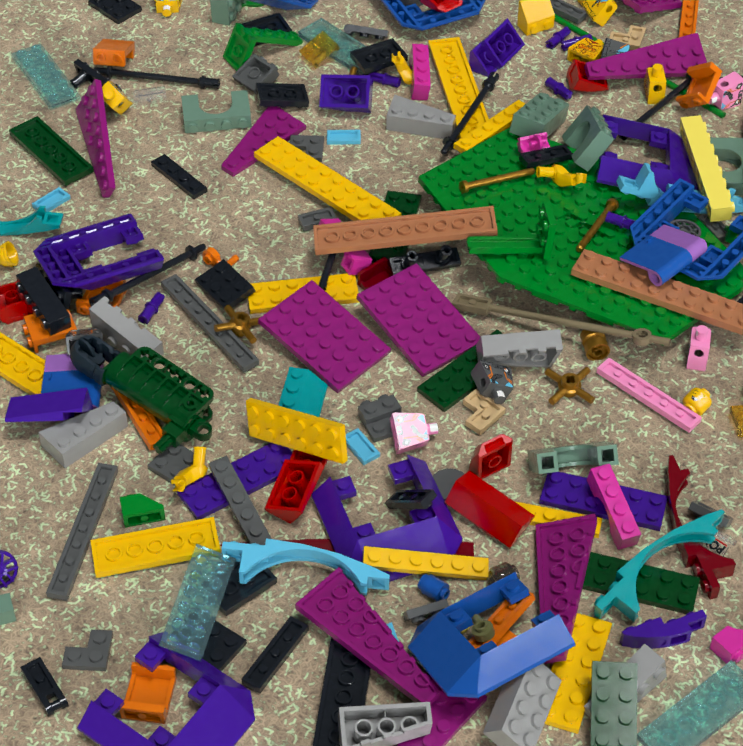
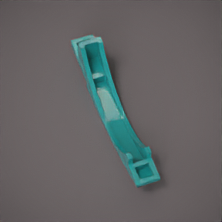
(36, 222)
(623, 590)

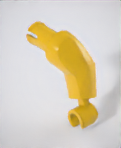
(402, 68)
(560, 175)
(193, 472)

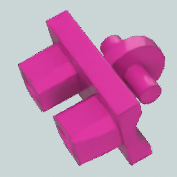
(533, 142)

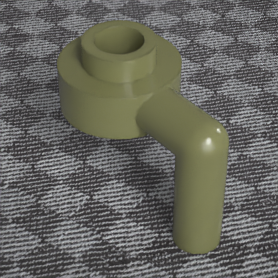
(482, 629)

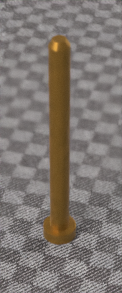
(464, 186)
(611, 205)

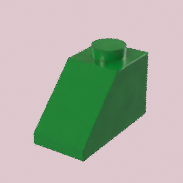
(140, 510)

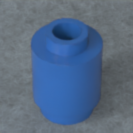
(433, 587)

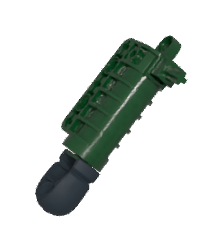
(149, 388)

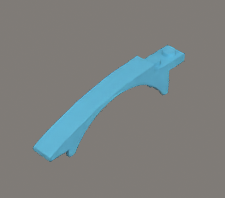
(645, 187)
(257, 557)

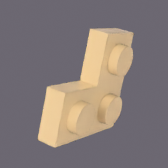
(633, 38)
(485, 412)

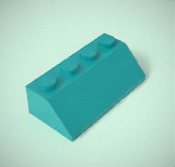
(303, 392)

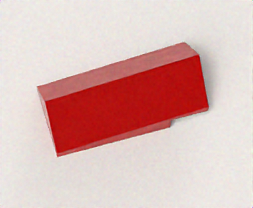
(294, 485)
(488, 509)

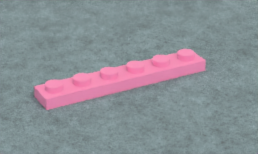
(649, 395)

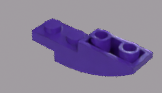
(660, 635)

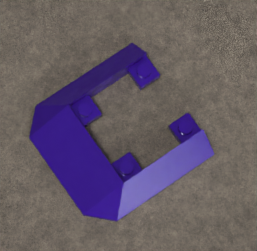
(676, 164)
(61, 254)
(430, 530)
(220, 721)

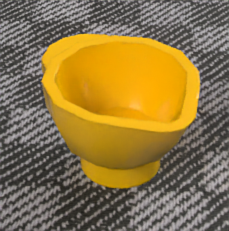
(8, 255)

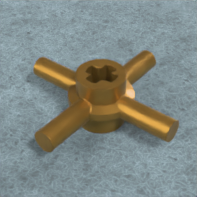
(239, 324)
(569, 385)

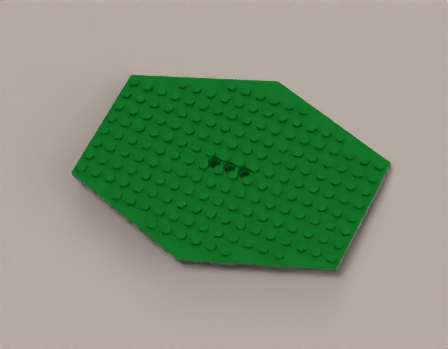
(575, 211)

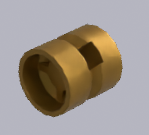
(595, 345)

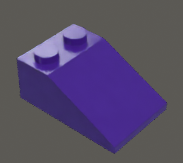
(346, 92)

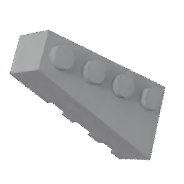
(419, 119)
(121, 331)
(521, 348)
(83, 433)
(650, 673)
(383, 723)

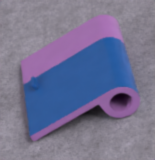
(665, 253)
(62, 375)

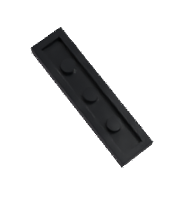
(179, 176)
(275, 654)

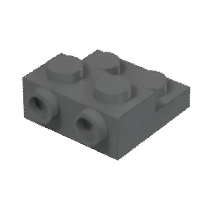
(255, 71)
(376, 416)

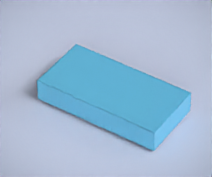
(341, 137)
(52, 199)
(361, 446)

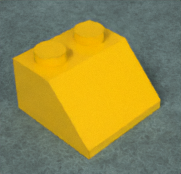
(535, 16)

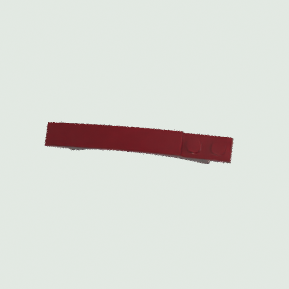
(704, 563)

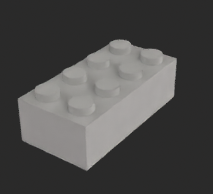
(522, 708)

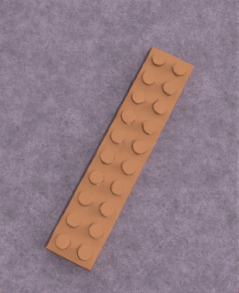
(404, 230)
(671, 295)

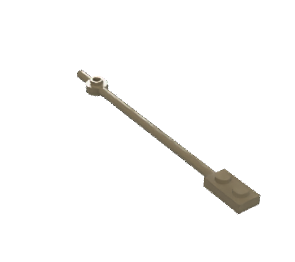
(482, 306)

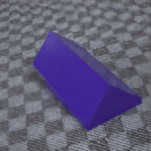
(495, 49)
(48, 406)

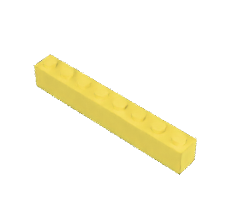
(706, 168)

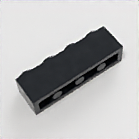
(43, 301)

